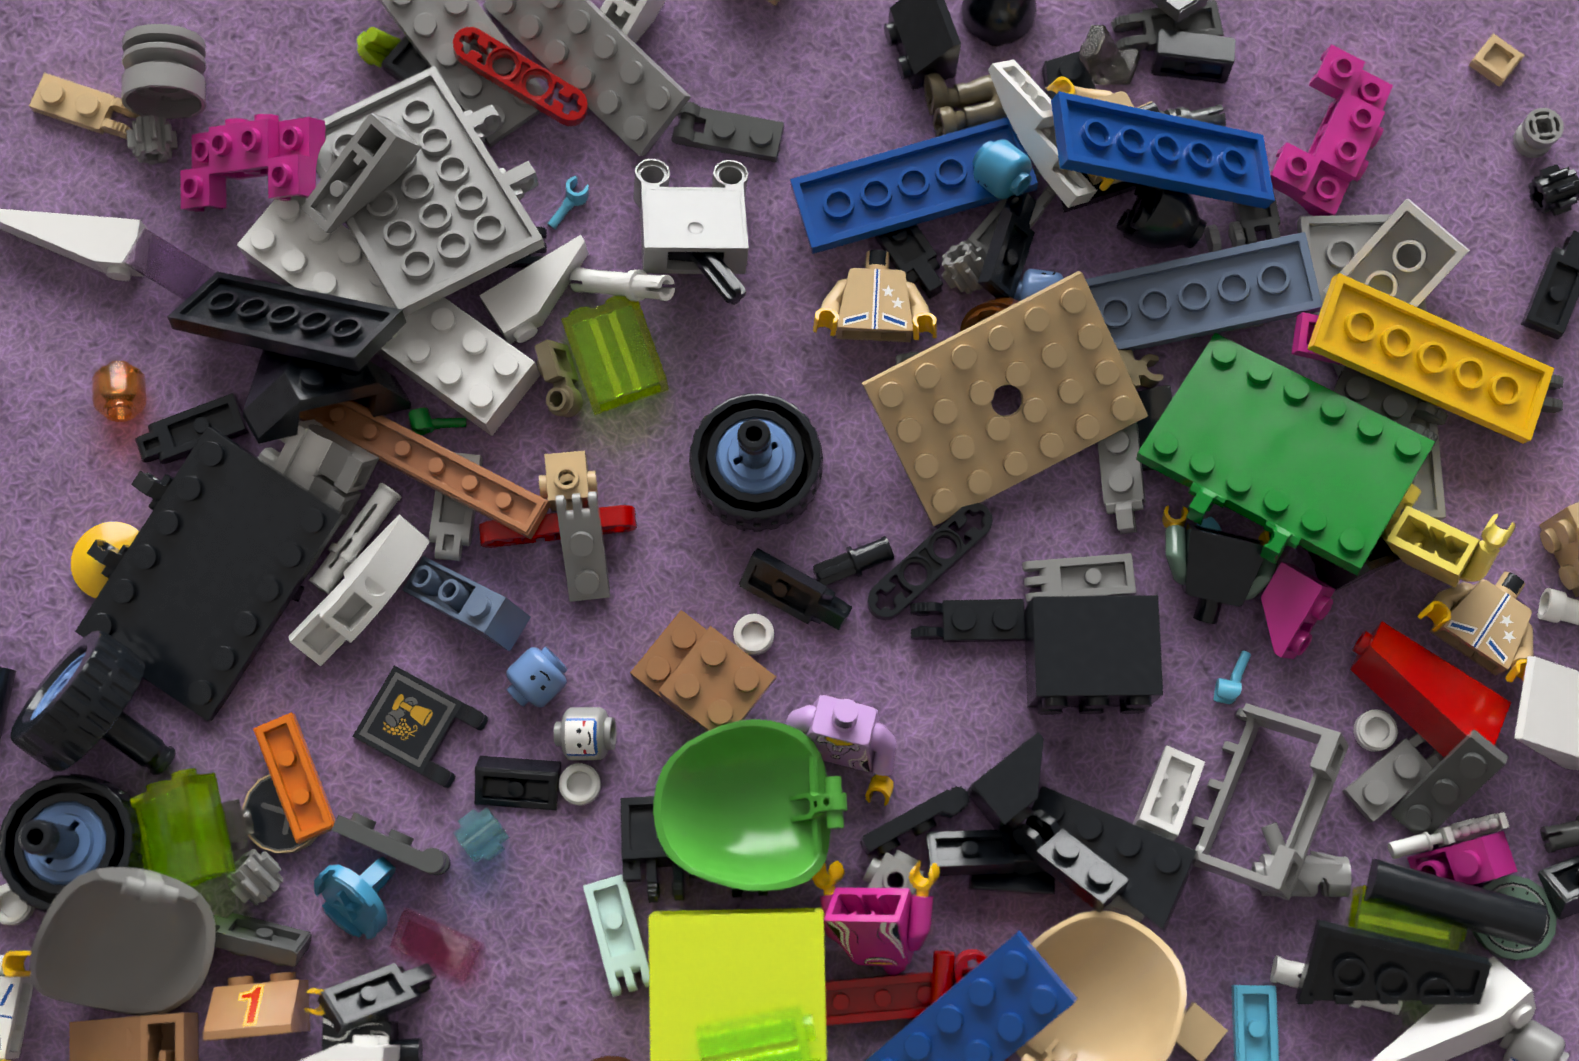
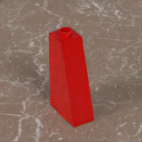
(1427, 690)

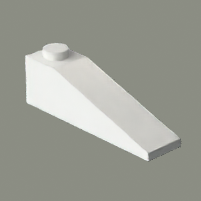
(85, 239)
(1458, 1028)

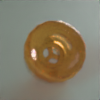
(119, 391)

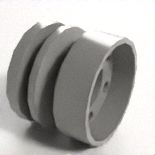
(163, 71)

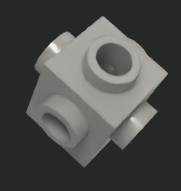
(880, 870)

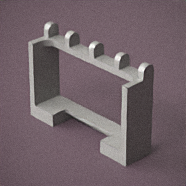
(1288, 858)

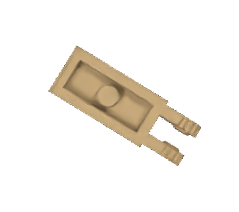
(79, 105)

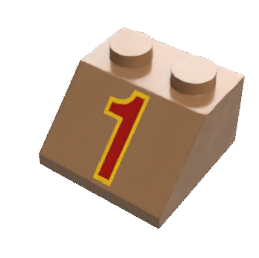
(258, 1008)

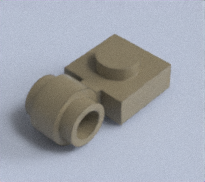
(558, 368)

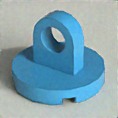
(353, 898)

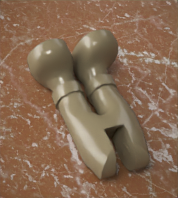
(943, 99)

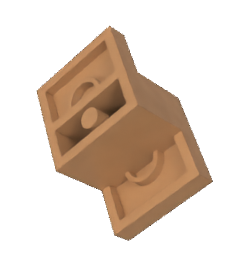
(702, 674)

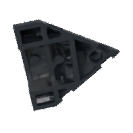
(293, 384)

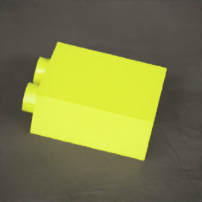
(732, 966)

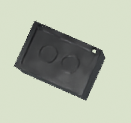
(1093, 653)

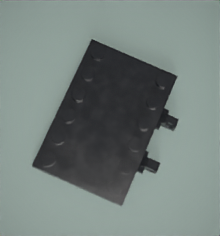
(209, 569)

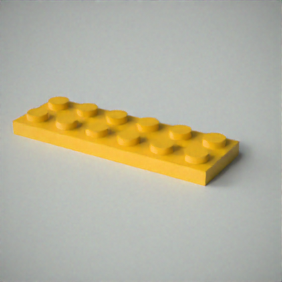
(1431, 358)

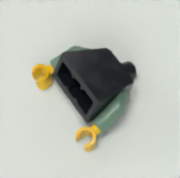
(1215, 565)

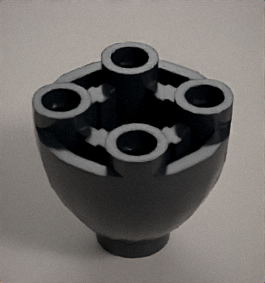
(998, 20)
(1162, 219)

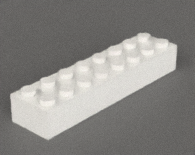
(436, 346)

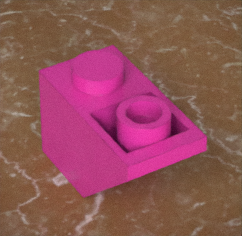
(1292, 608)
(1468, 861)

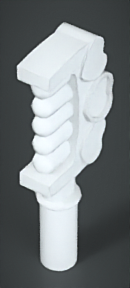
(1447, 835)

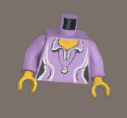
(850, 737)

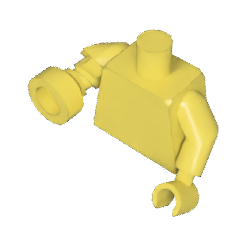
(1440, 548)

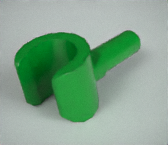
(423, 424)

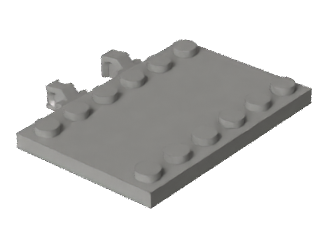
(451, 207)

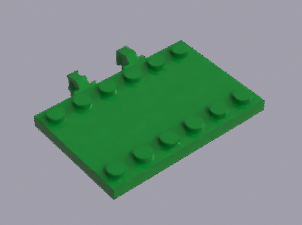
(1284, 455)

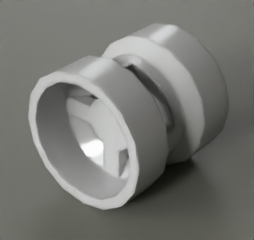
(1531, 140)

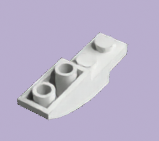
(363, 591)

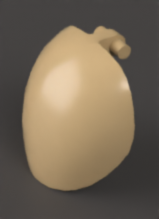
(1125, 991)

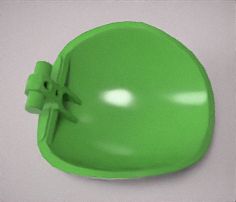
(748, 806)

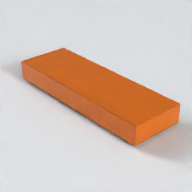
(295, 778)

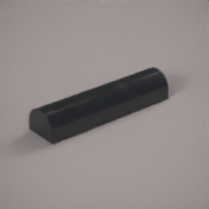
(1455, 903)

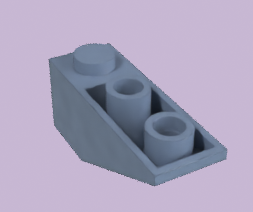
(467, 603)

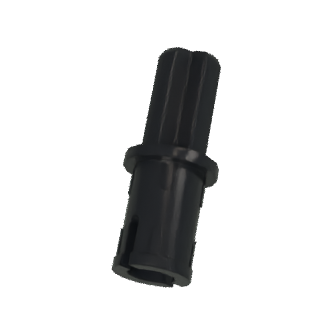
(853, 561)

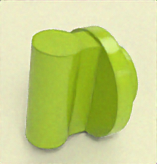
(375, 45)

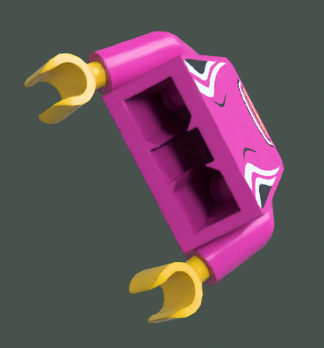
(877, 923)

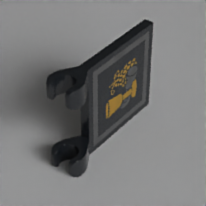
(412, 721)

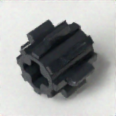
(1555, 190)

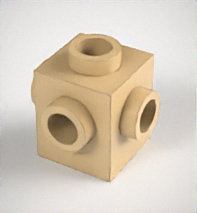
(563, 470)

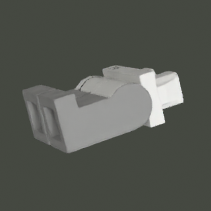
(324, 465)

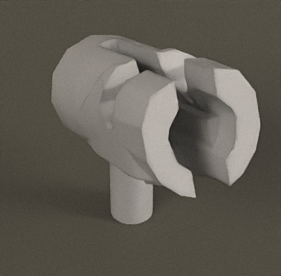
(1329, 871)

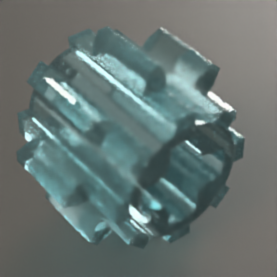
(481, 835)

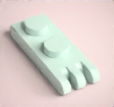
(617, 932)

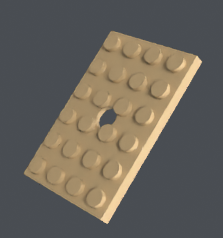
(942, 407)

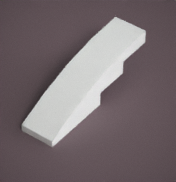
(1033, 123)
(1165, 805)

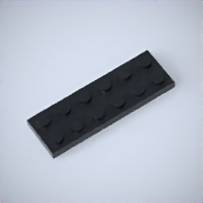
(288, 320)

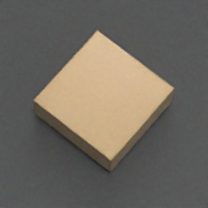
(1496, 60)
(1199, 1033)

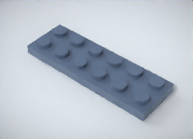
(1208, 293)

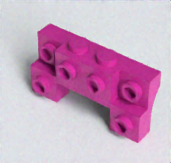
(1343, 139)
(253, 149)

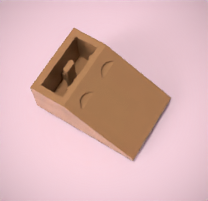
(136, 1038)

